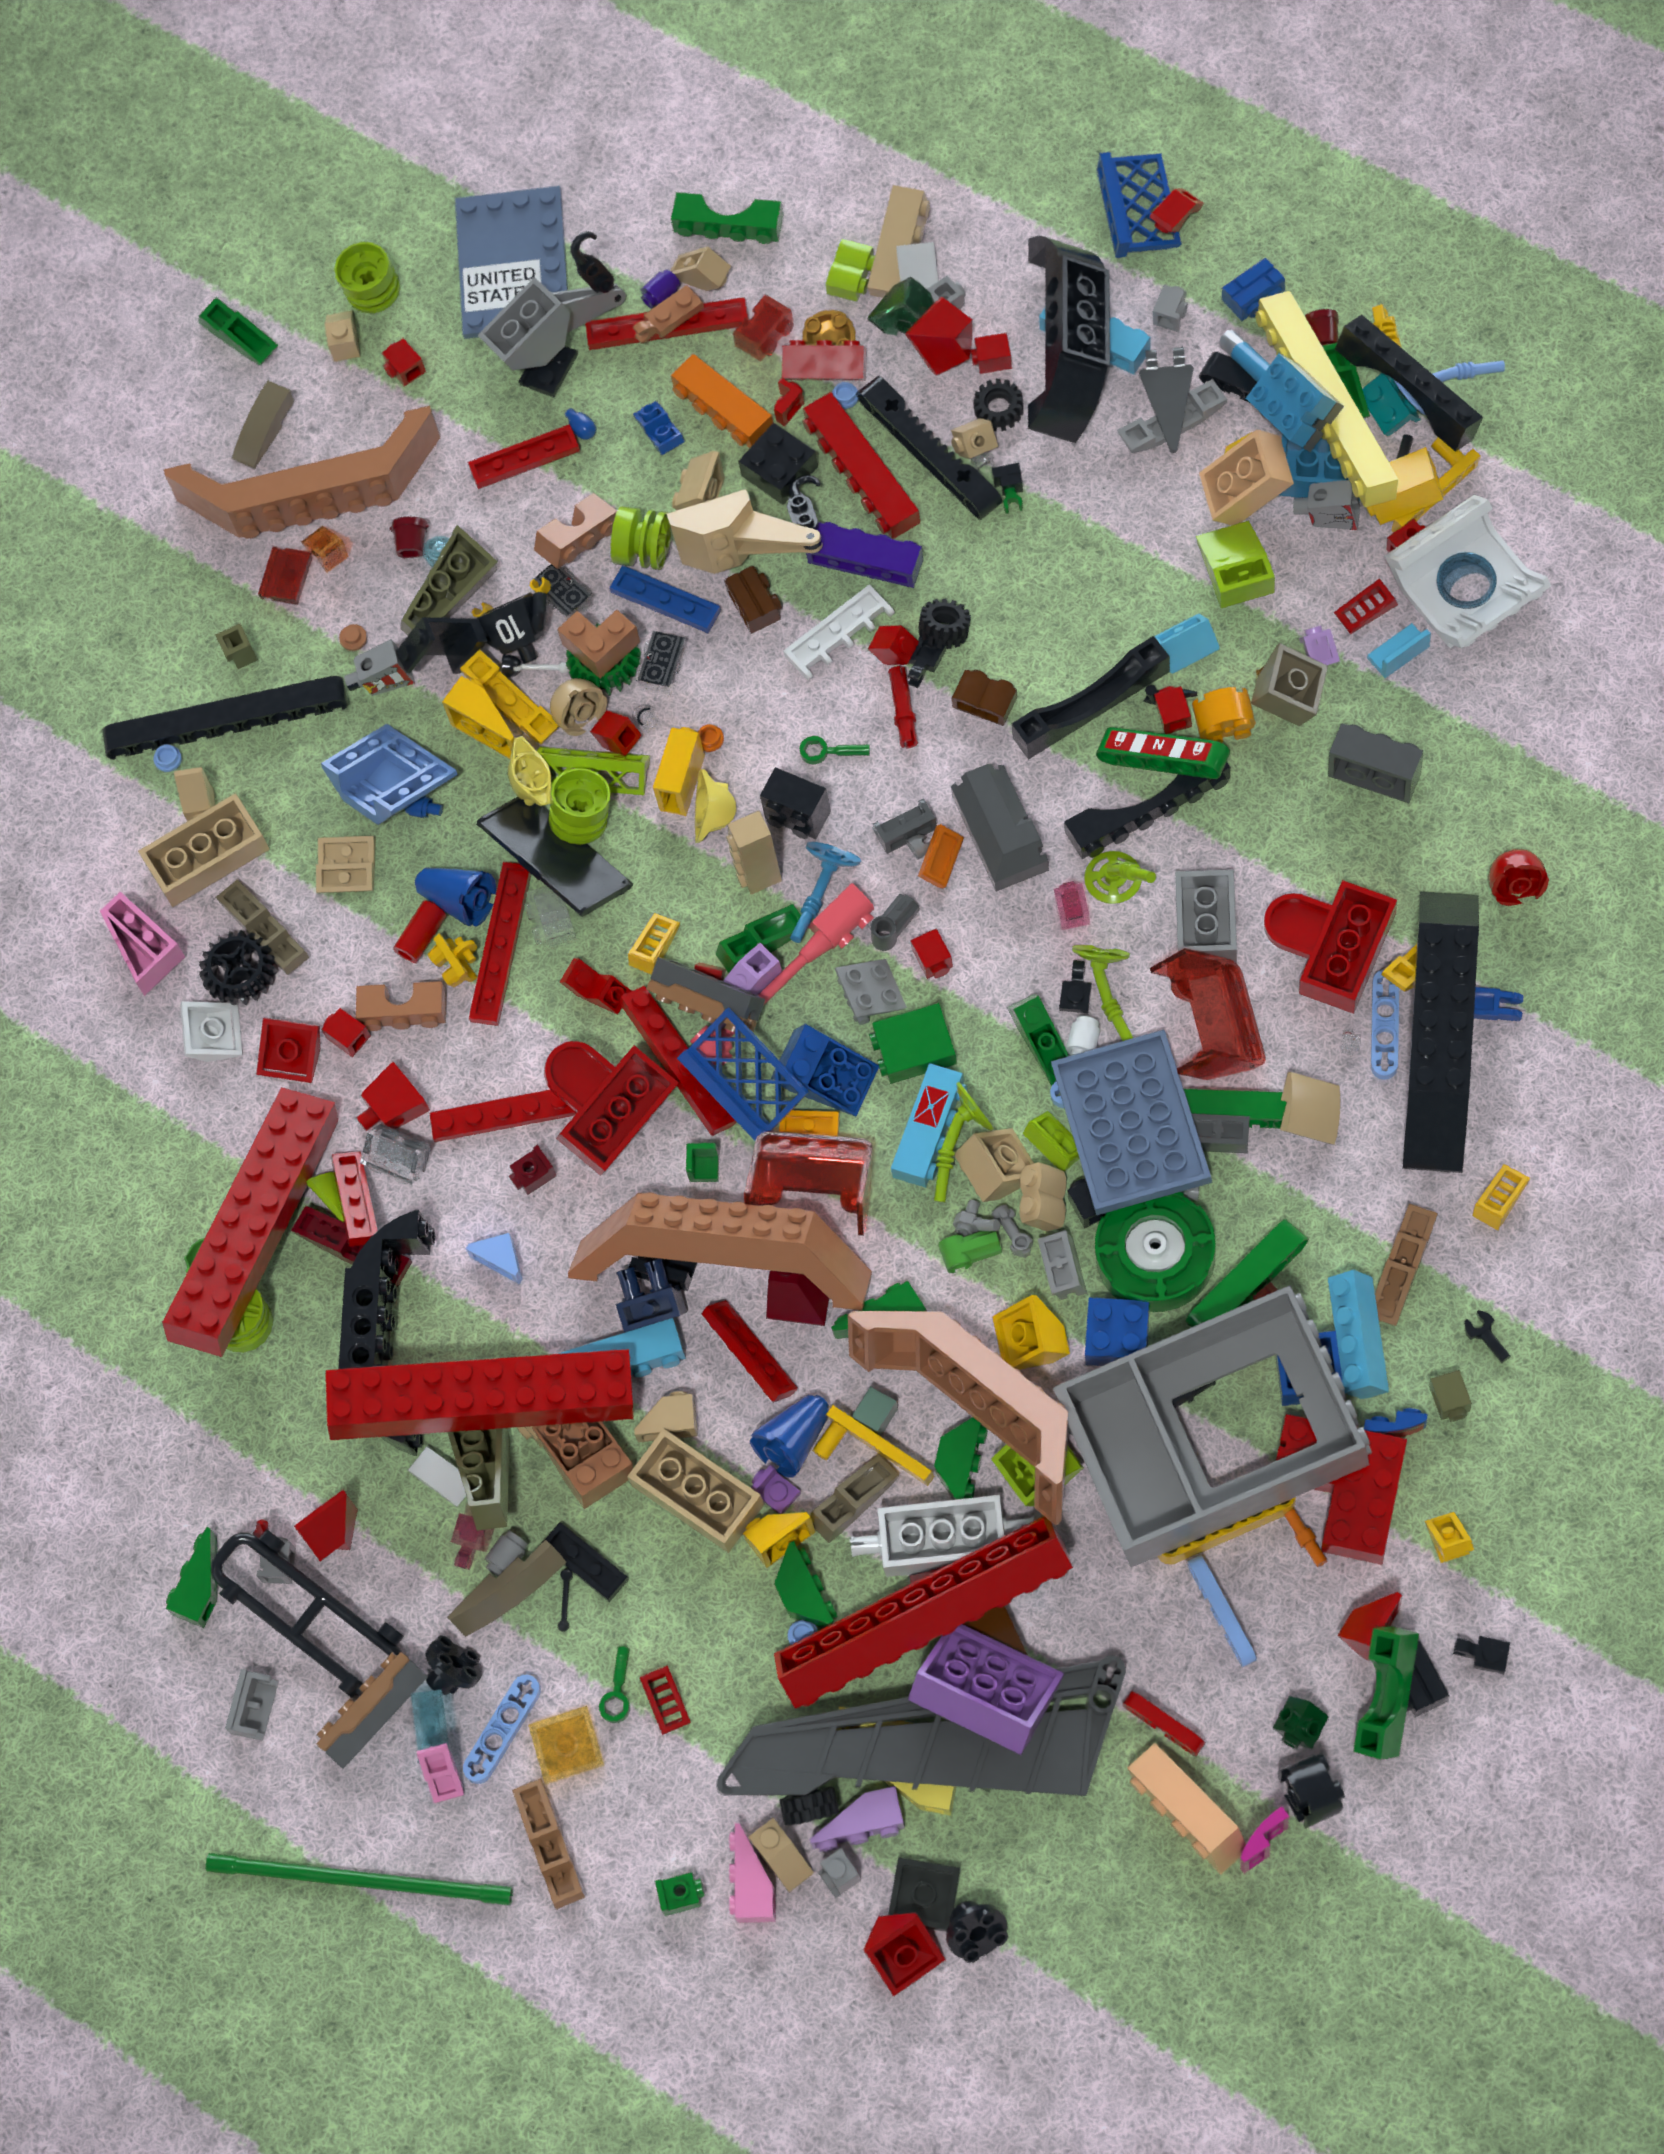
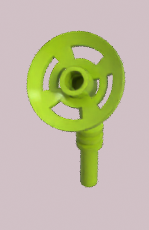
(1115, 875)
(1099, 961)
(966, 1112)

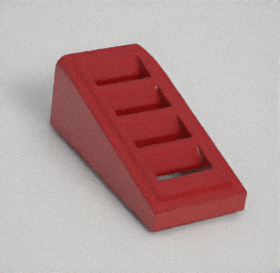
(1368, 593)
(656, 1675)

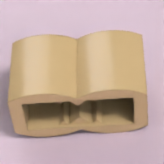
(1042, 1196)

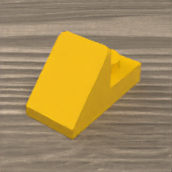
(1449, 1537)

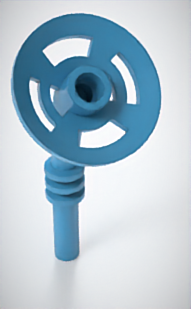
(830, 859)

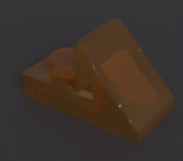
(326, 547)

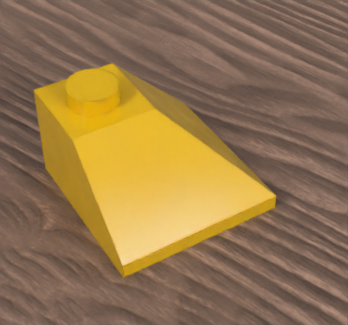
(1030, 1334)
(772, 1534)

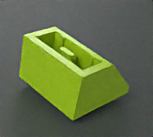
(1021, 1473)

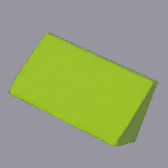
(1052, 1140)
(326, 1189)

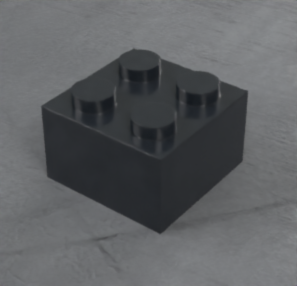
(776, 462)
(795, 804)

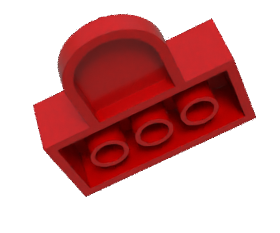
(1336, 939)
(607, 1099)

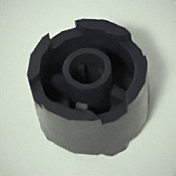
(1311, 1790)

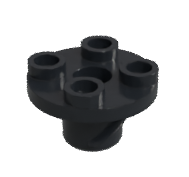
(451, 1666)
(975, 1930)

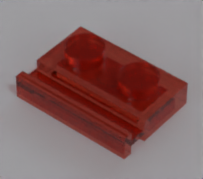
(285, 575)

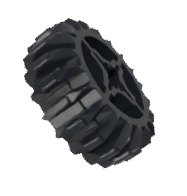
(231, 987)

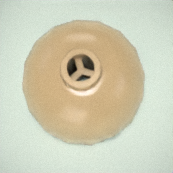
(579, 701)

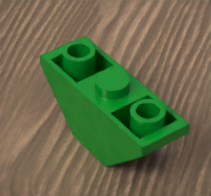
(959, 1458)
(802, 1591)

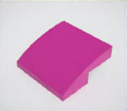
(1258, 1846)

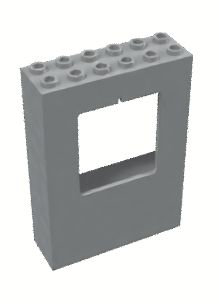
(1142, 1453)

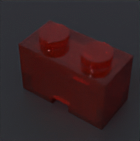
(763, 331)

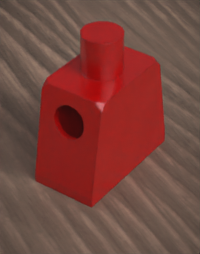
(391, 1100)

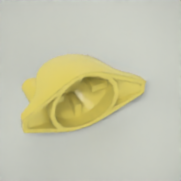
(529, 774)
(713, 806)

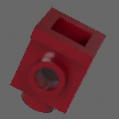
(540, 1175)

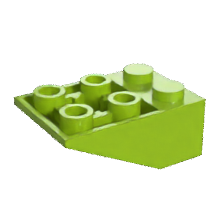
(1236, 564)

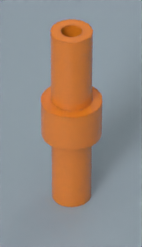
(1305, 1538)

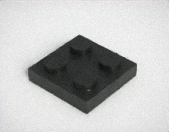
(925, 1890)

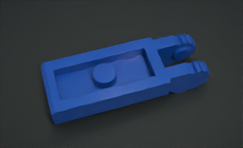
(1488, 1001)

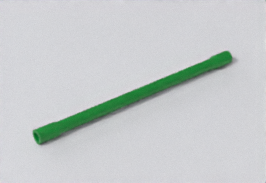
(234, 1865)

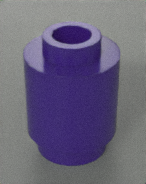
(659, 288)

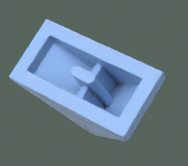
(497, 1254)

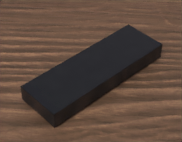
(587, 1562)

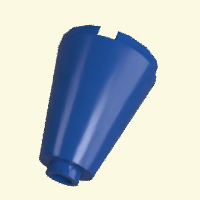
(458, 892)
(791, 1435)

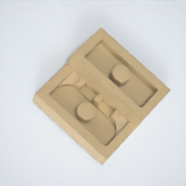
(345, 864)
(1311, 1108)

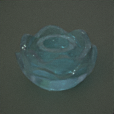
(431, 546)

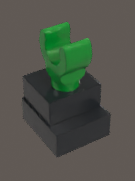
(1011, 483)

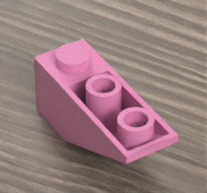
(753, 1889)

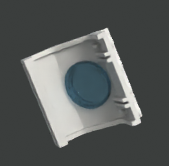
(1452, 548)

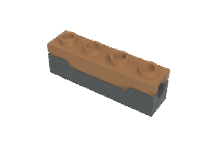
(703, 993)
(371, 1710)

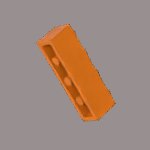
(721, 401)

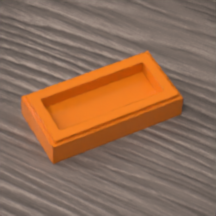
(940, 856)

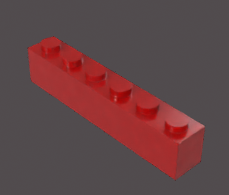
(861, 466)

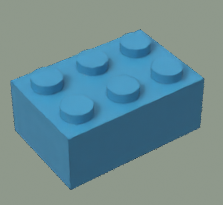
(1310, 467)

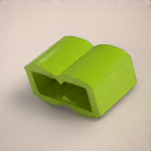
(850, 270)

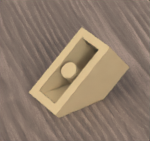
(701, 269)
(342, 336)
(194, 791)
(673, 1413)
(781, 1855)

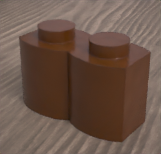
(984, 697)

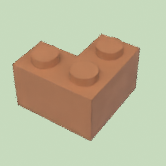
(600, 646)

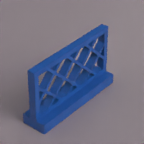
(1115, 202)
(722, 1088)

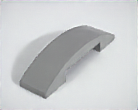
(1201, 404)

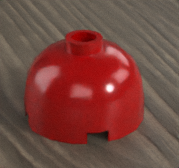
(1517, 873)

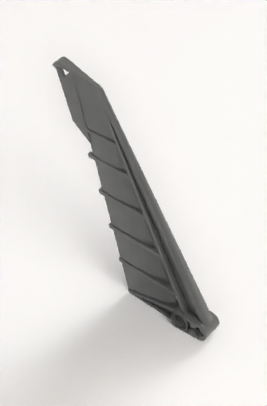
(808, 1751)

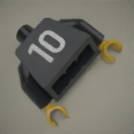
(517, 622)

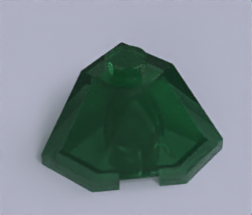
(901, 307)

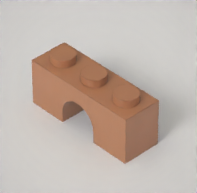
(590, 523)
(425, 1007)

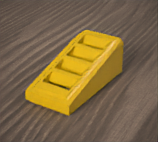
(646, 959)
(1493, 1213)

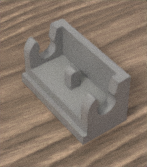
(1062, 1265)
(251, 1705)

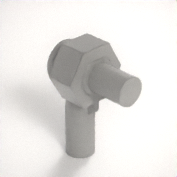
(968, 1223)

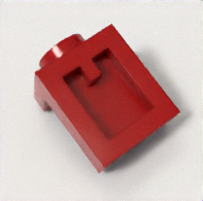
(789, 403)

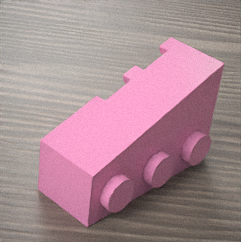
(142, 943)

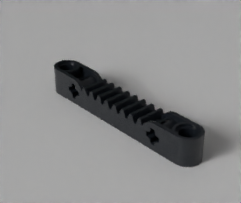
(960, 479)

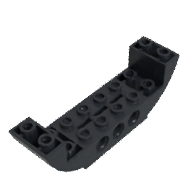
(1074, 337)
(369, 1300)

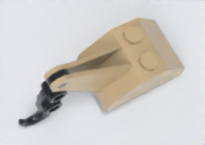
(727, 530)

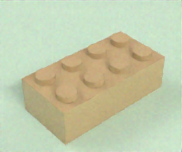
(204, 850)
(695, 1490)

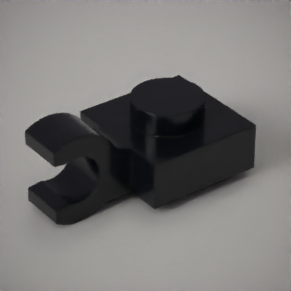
(924, 658)
(1076, 993)
(1488, 1653)

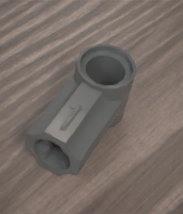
(893, 920)

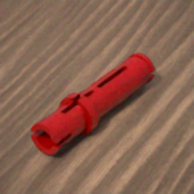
(904, 715)

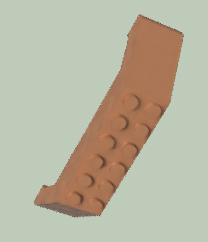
(311, 489)
(726, 1236)
(976, 1382)

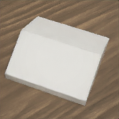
(209, 1030)

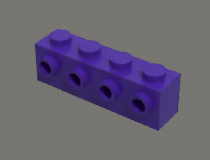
(868, 555)

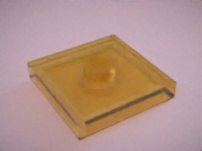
(566, 1745)

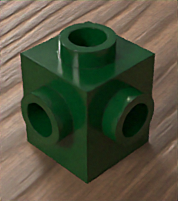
(1300, 1723)

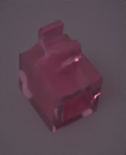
(1071, 905)
(470, 1539)

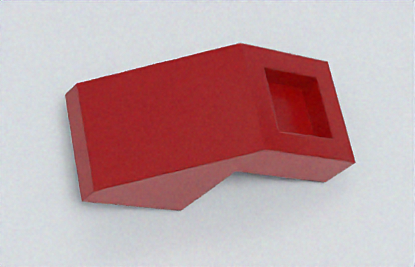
(1175, 210)
(593, 987)

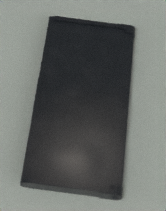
(568, 869)

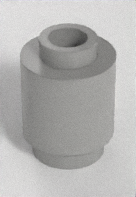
(505, 1552)

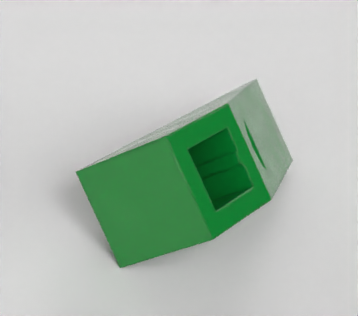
(1038, 1033)
(897, 1298)
(196, 1590)

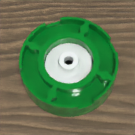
(1156, 1252)

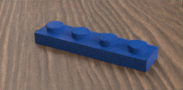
(665, 599)

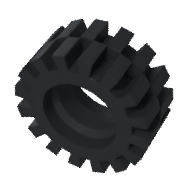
(999, 390)
(942, 612)
(813, 1806)

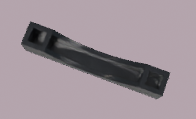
(1449, 415)
(1052, 723)
(1098, 828)

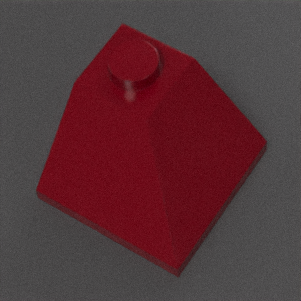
(795, 1299)

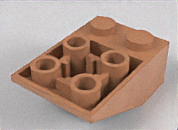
(585, 1458)

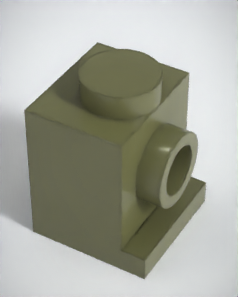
(236, 646)

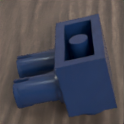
(646, 1309)

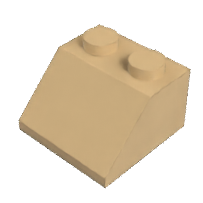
(700, 481)
(993, 1163)

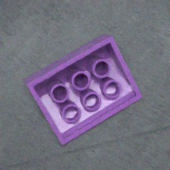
(986, 1687)

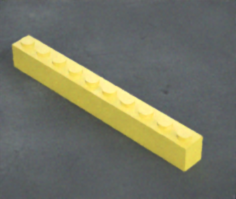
(1348, 434)

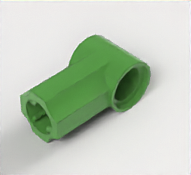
(964, 1251)

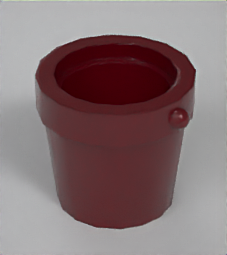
(1324, 325)
(409, 536)

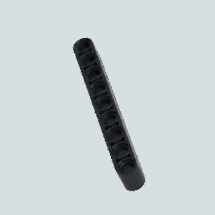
(224, 716)

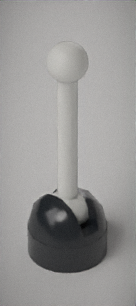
(512, 666)

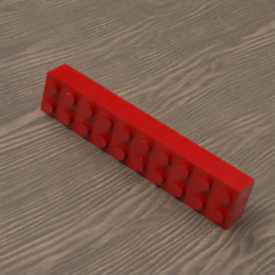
(250, 1222)
(478, 1394)
(922, 1612)

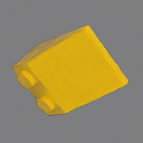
(476, 715)

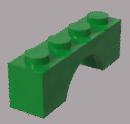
(758, 222)
(1382, 1727)

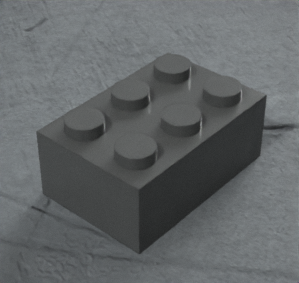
(1375, 762)

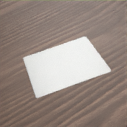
(918, 262)

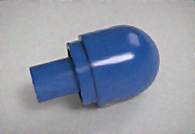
(581, 424)
(424, 806)

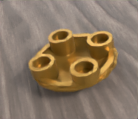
(830, 326)

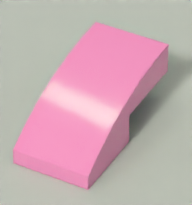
(440, 1772)

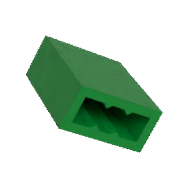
(912, 1042)

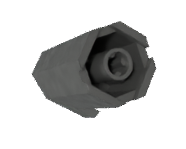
(999, 826)

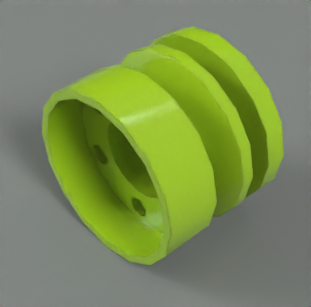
(367, 277)
(640, 537)
(579, 806)
(253, 1327)

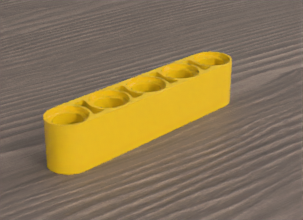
(1223, 1535)

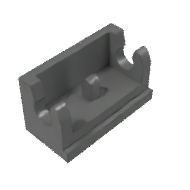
(899, 829)
(1222, 1132)

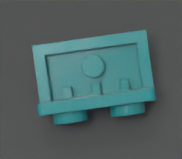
(1388, 404)

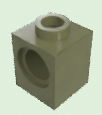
(1450, 1396)

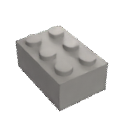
(1206, 912)

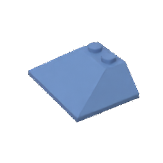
(385, 773)

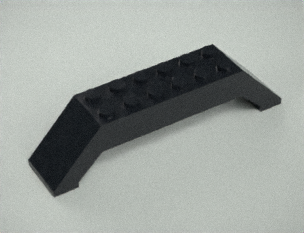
(1441, 1032)

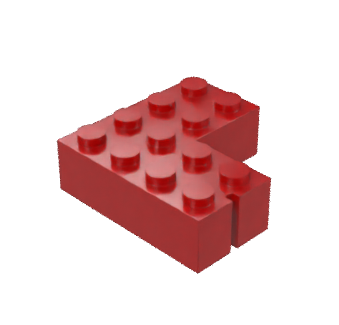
(1361, 1500)

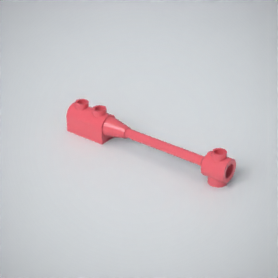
(830, 929)

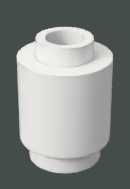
(1083, 1035)

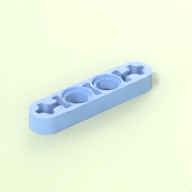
(1383, 1024)
(1221, 1610)
(498, 1727)

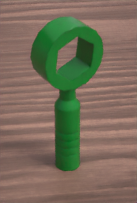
(839, 750)
(618, 1680)

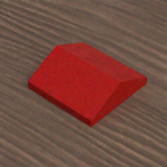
(288, 1048)

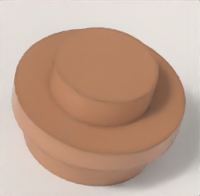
(353, 637)

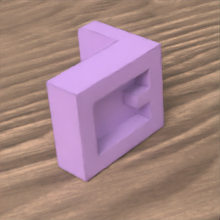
(1320, 645)

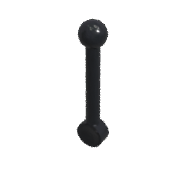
(566, 1576)

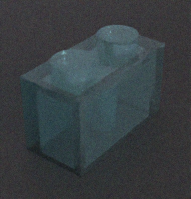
(428, 1719)

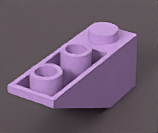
(754, 971)
(867, 1816)

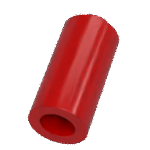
(419, 931)

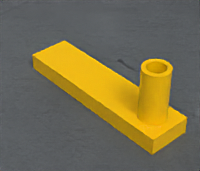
(1461, 467)
(845, 1424)

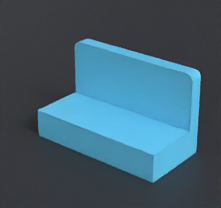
(1188, 642)
(1399, 650)

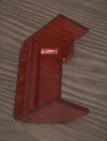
(1220, 1012)
(813, 1166)

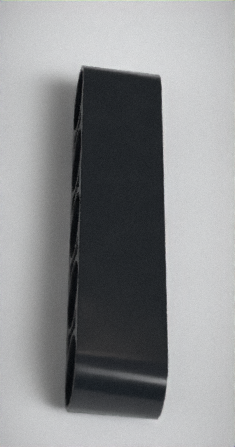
(1227, 375)

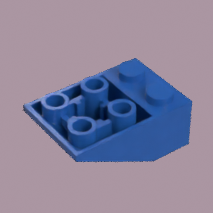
(827, 1070)

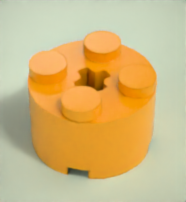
(1224, 714)

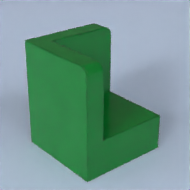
(702, 1162)

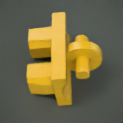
(457, 956)

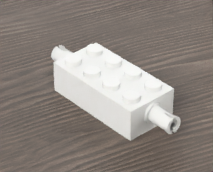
(934, 1533)

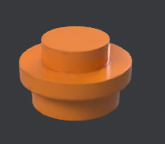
(711, 737)

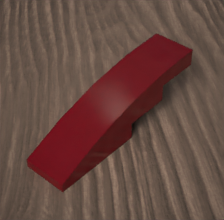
(331, 1237)

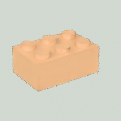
(1246, 477)

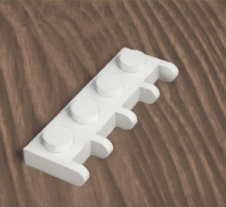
(836, 630)

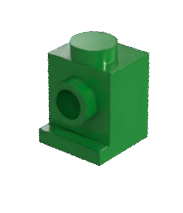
(673, 1904)

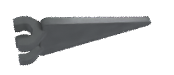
(1168, 393)

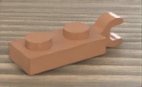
(668, 314)

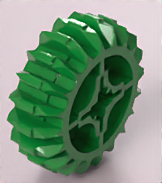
(613, 677)

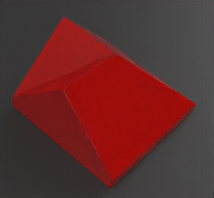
(942, 336)
(329, 1526)
(1360, 1624)
(901, 1950)

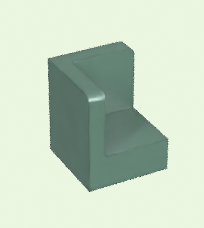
(875, 1411)

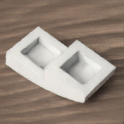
(439, 1475)

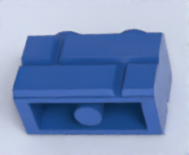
(1257, 282)

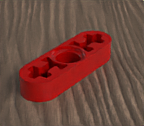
(1157, 1718)

